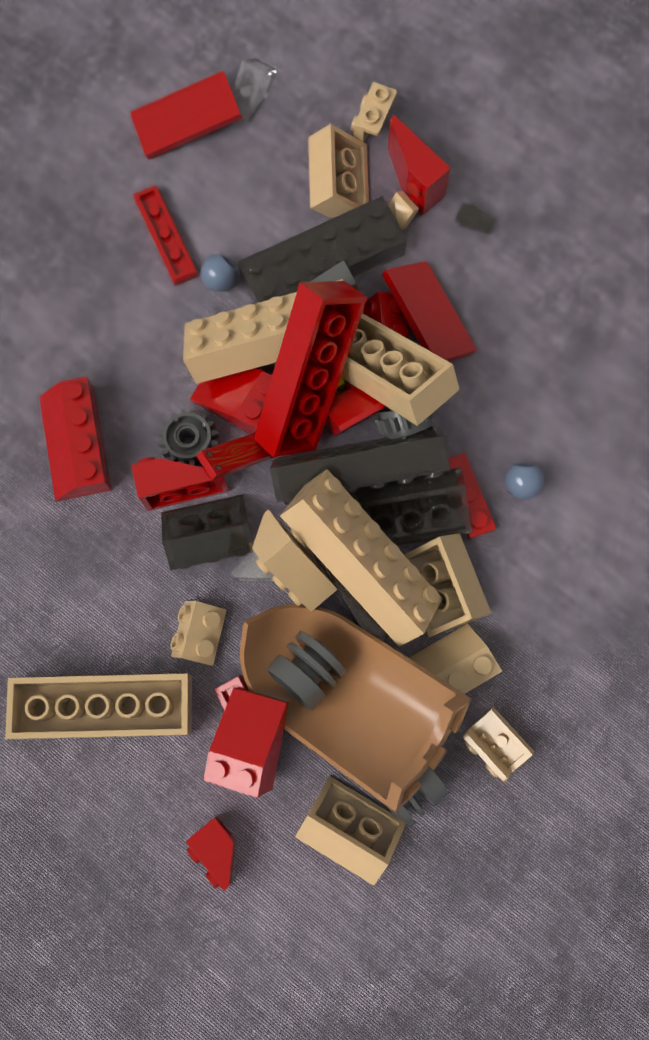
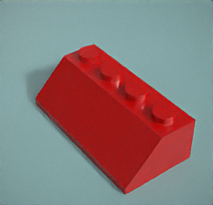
(350, 409)
(74, 439)

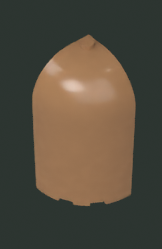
(378, 721)

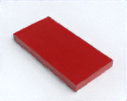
(185, 115)
(429, 311)

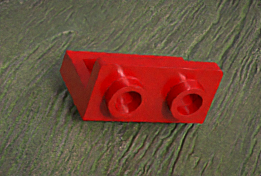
(385, 310)

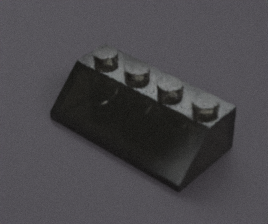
(419, 508)

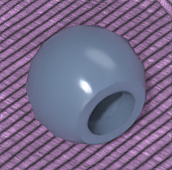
(218, 272)
(524, 480)

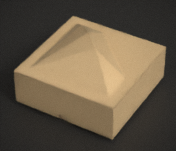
(402, 209)

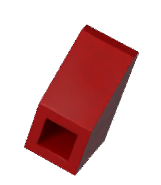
(215, 850)

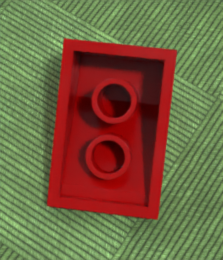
(418, 169)
(235, 397)
(170, 482)
(247, 743)

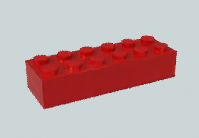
(309, 366)

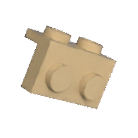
(373, 111)
(198, 632)
(497, 744)

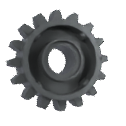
(182, 425)
(397, 426)

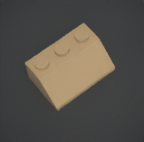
(337, 172)
(290, 564)
(450, 571)
(459, 659)
(351, 830)

